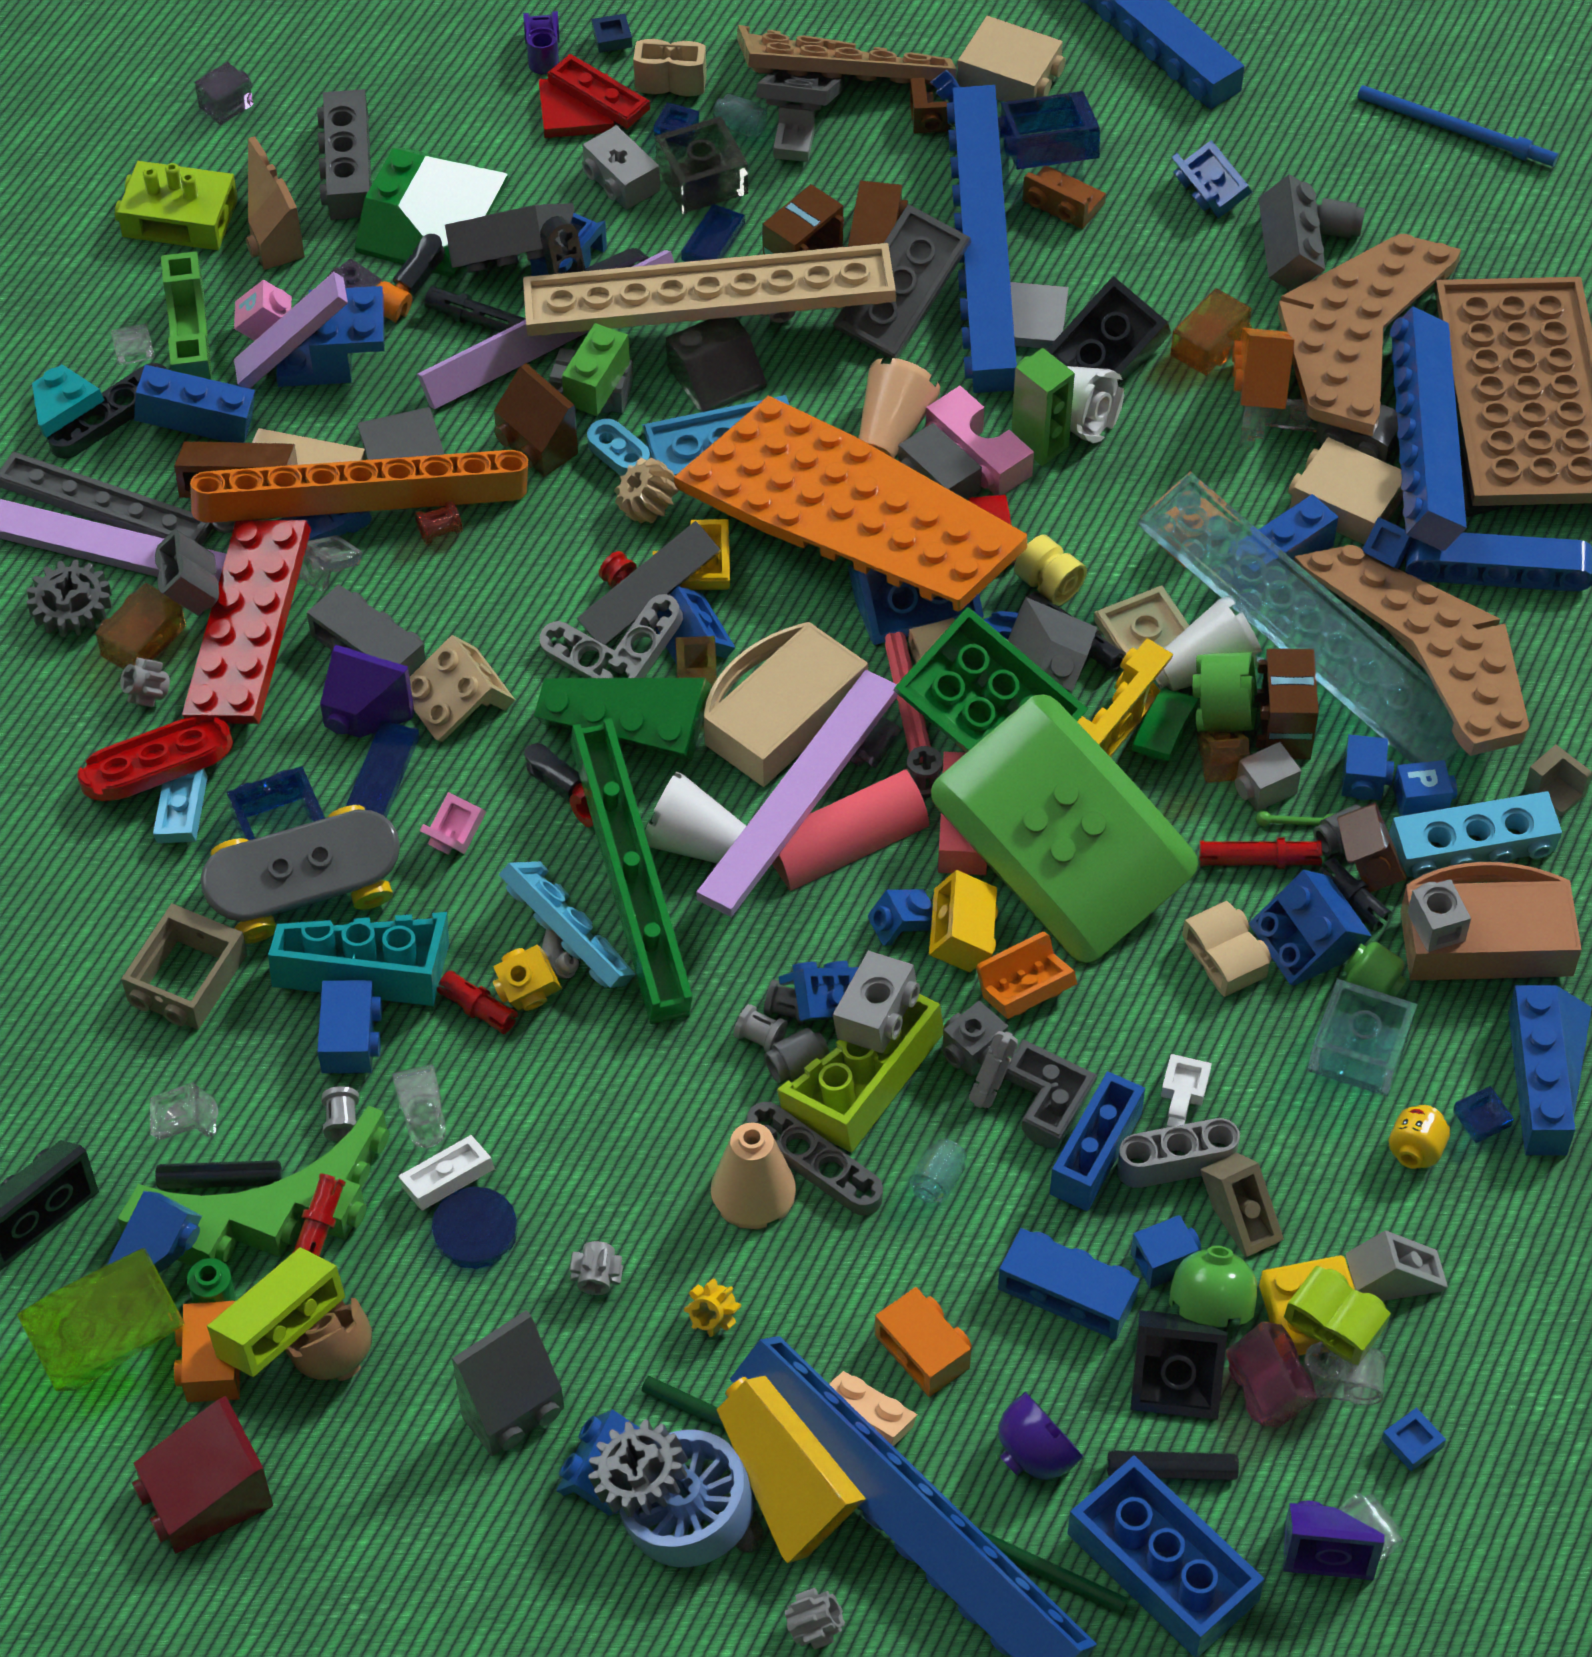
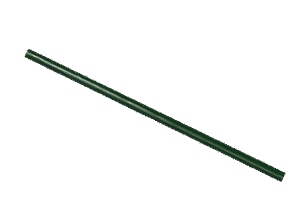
(1019, 1556)

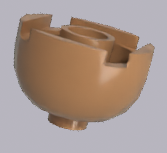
(334, 1344)

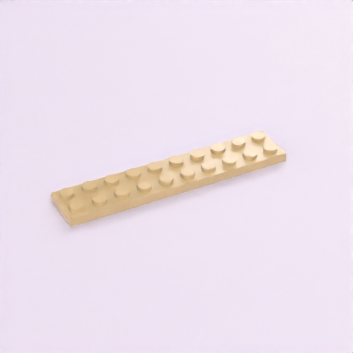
(709, 289)

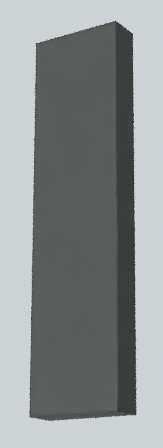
(656, 576)

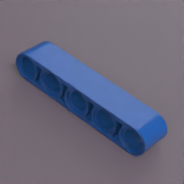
(1504, 562)

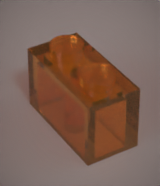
(1210, 331)
(140, 627)

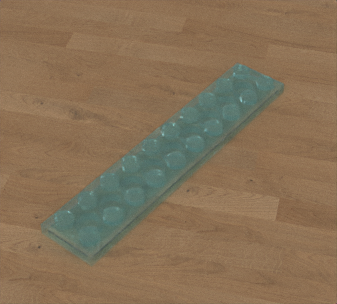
(1303, 614)

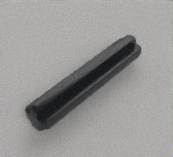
(217, 1174)
(1180, 1464)

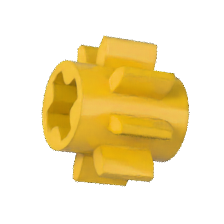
(712, 1307)

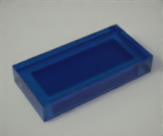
(713, 235)

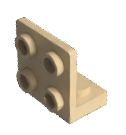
(453, 686)

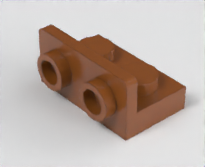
(1062, 196)

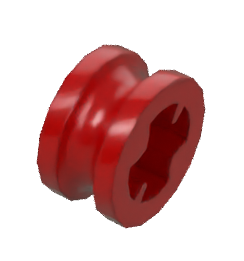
(616, 568)

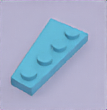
(528, 885)

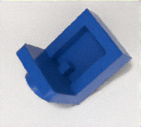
(900, 912)

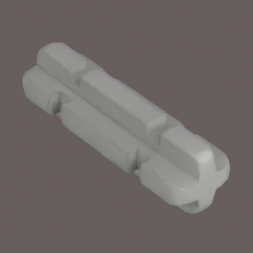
(993, 1069)

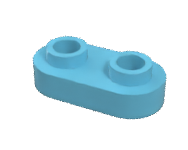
(623, 446)

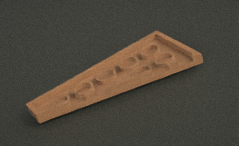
(835, 58)

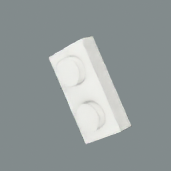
(446, 1172)

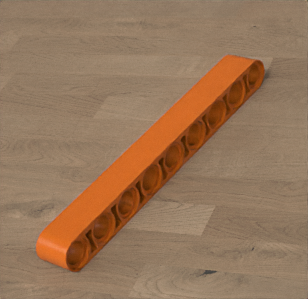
(358, 486)

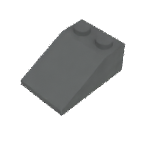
(507, 1385)

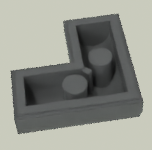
(1059, 1091)

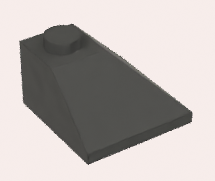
(1053, 641)

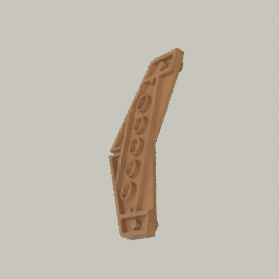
(1342, 324)
(1451, 639)

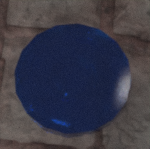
(474, 1227)

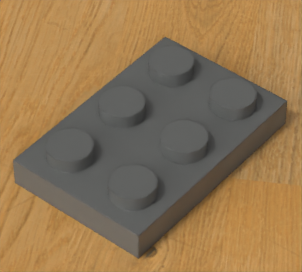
(809, 90)

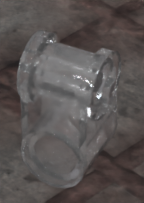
(420, 1101)
(1346, 1381)

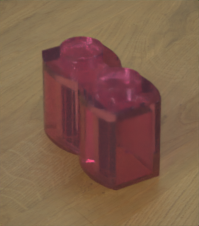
(1270, 1375)

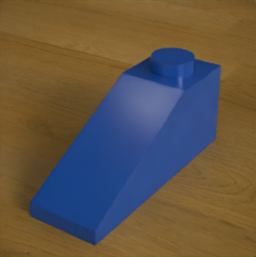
(160, 1228)

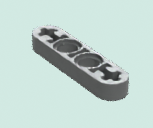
(818, 1154)

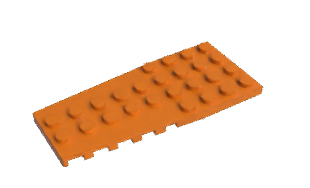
(852, 502)

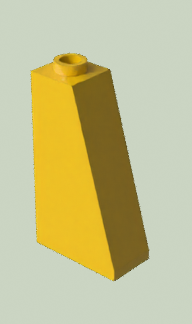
(787, 1468)

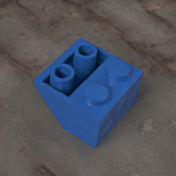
(1309, 927)

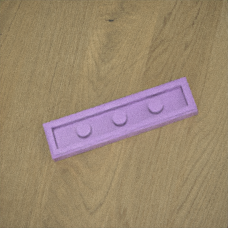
(290, 330)

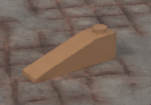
(271, 213)

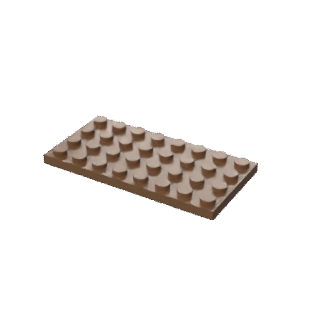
(1522, 387)

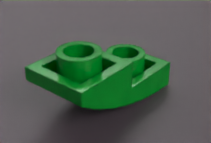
(1165, 725)

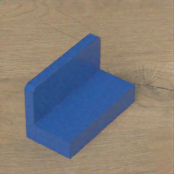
(697, 622)

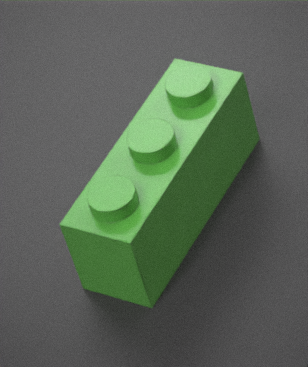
(1043, 404)

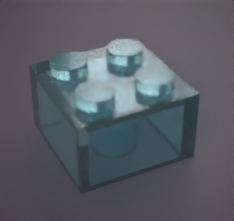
(1362, 1037)

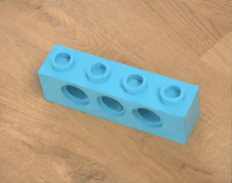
(1529, 814)

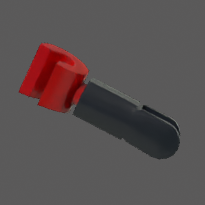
(559, 777)

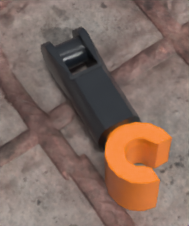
(412, 276)

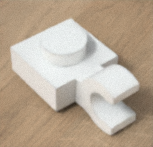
(1184, 1084)

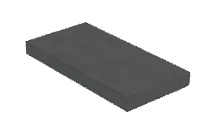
(921, 260)

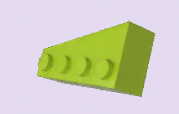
(855, 1084)

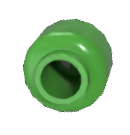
(1375, 969)

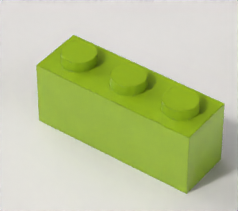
(276, 1311)

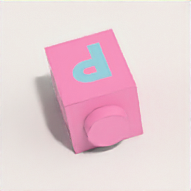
(260, 309)

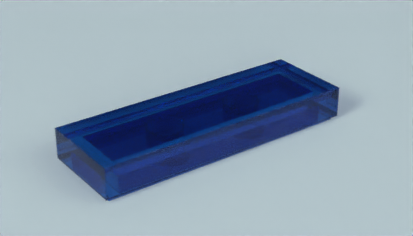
(384, 767)

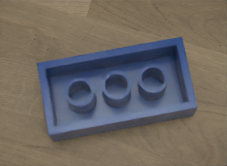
(1165, 1556)

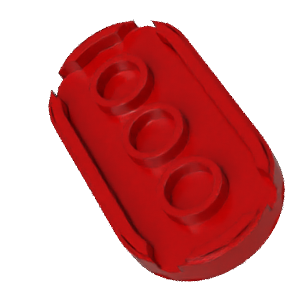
(154, 758)

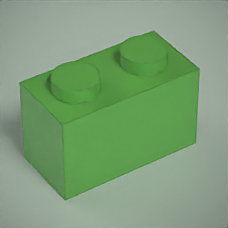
(596, 369)

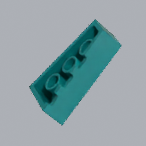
(398, 955)

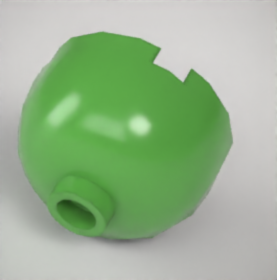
(1214, 1287)

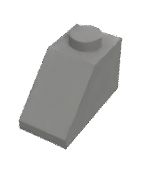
(1395, 1267)

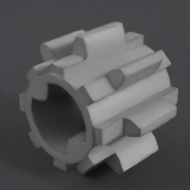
(814, 1618)

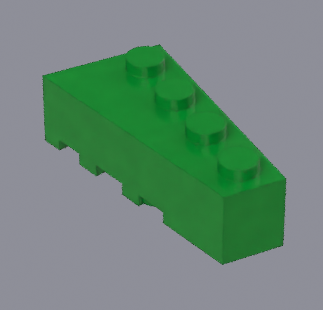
(645, 712)

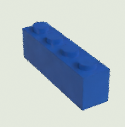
(1548, 1056)

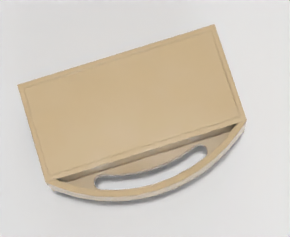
(781, 702)

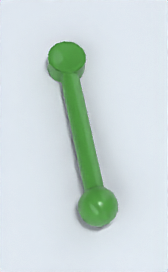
(1264, 818)

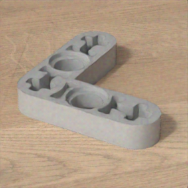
(623, 656)

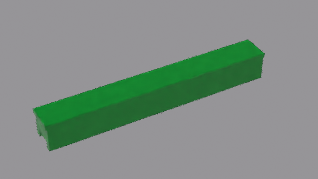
(631, 872)

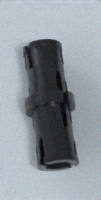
(1357, 895)

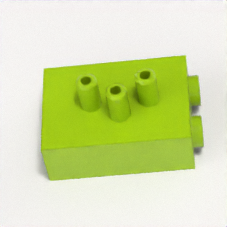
(177, 205)

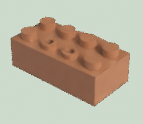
(1516, 930)

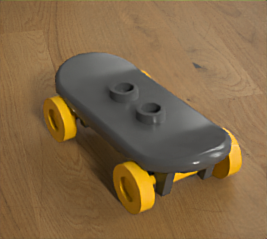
(301, 867)

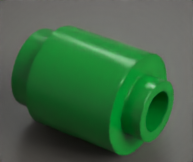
(210, 1282)

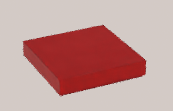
(568, 116)

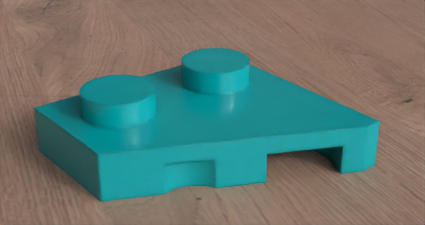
(62, 398)

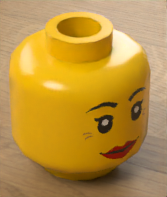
(1419, 1136)

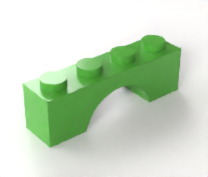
(186, 314)

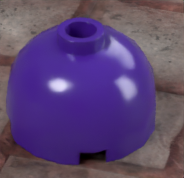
(1035, 1441)

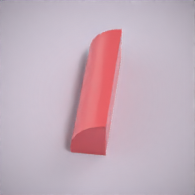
(852, 829)

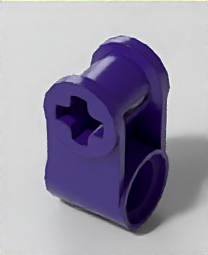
(542, 41)

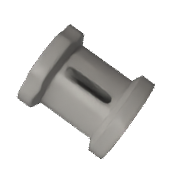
(759, 1028)
(340, 1111)

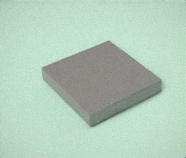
(1038, 313)

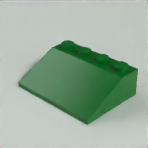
(976, 681)

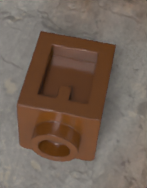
(926, 114)

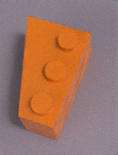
(1262, 367)

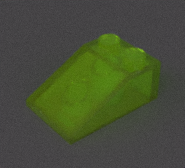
(100, 1320)

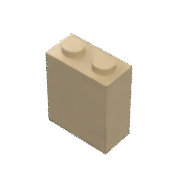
(1011, 59)
(1351, 486)

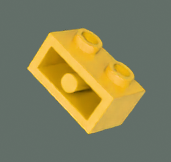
(963, 921)

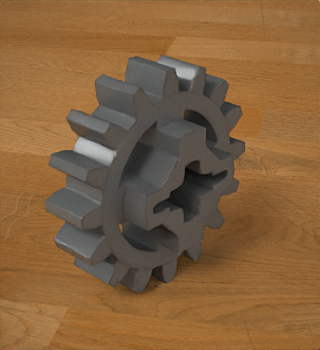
(69, 598)
(638, 1468)

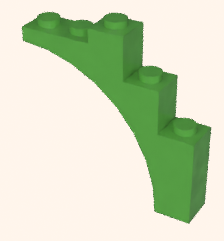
(272, 1213)

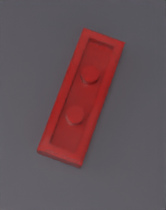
(598, 91)

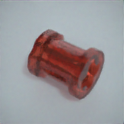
(438, 522)

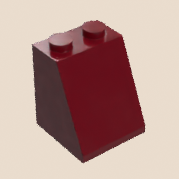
(202, 1479)

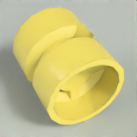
(1050, 570)

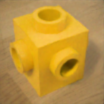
(525, 978)

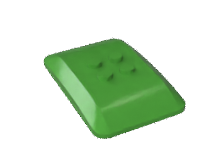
(1064, 828)

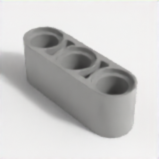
(1163, 1166)

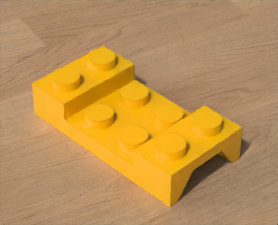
(1132, 697)

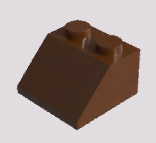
(536, 421)

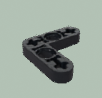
(569, 237)

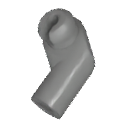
(561, 962)

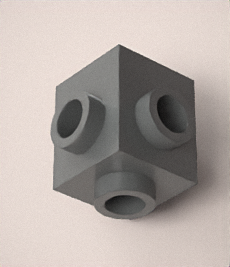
(969, 1037)

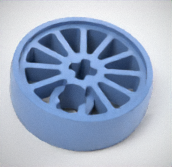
(703, 1494)

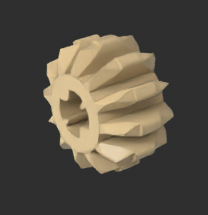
(646, 490)

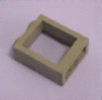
(199, 933)

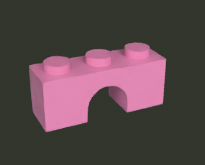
(1003, 459)

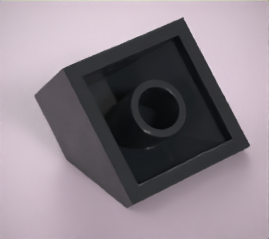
(1177, 1366)

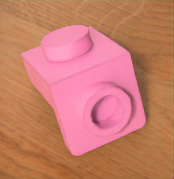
(454, 825)

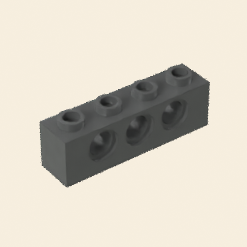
(346, 152)

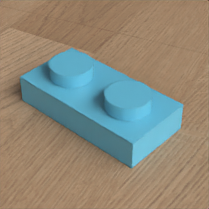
(180, 808)

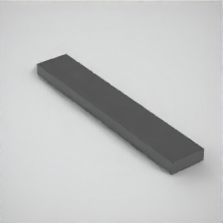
(98, 499)

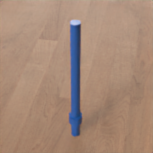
(1521, 148)

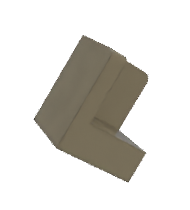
(1561, 776)

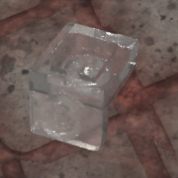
(327, 556)
(182, 1111)

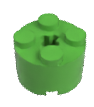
(1226, 692)

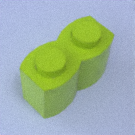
(1337, 1314)

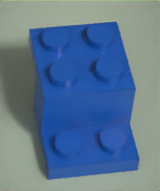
(329, 350)

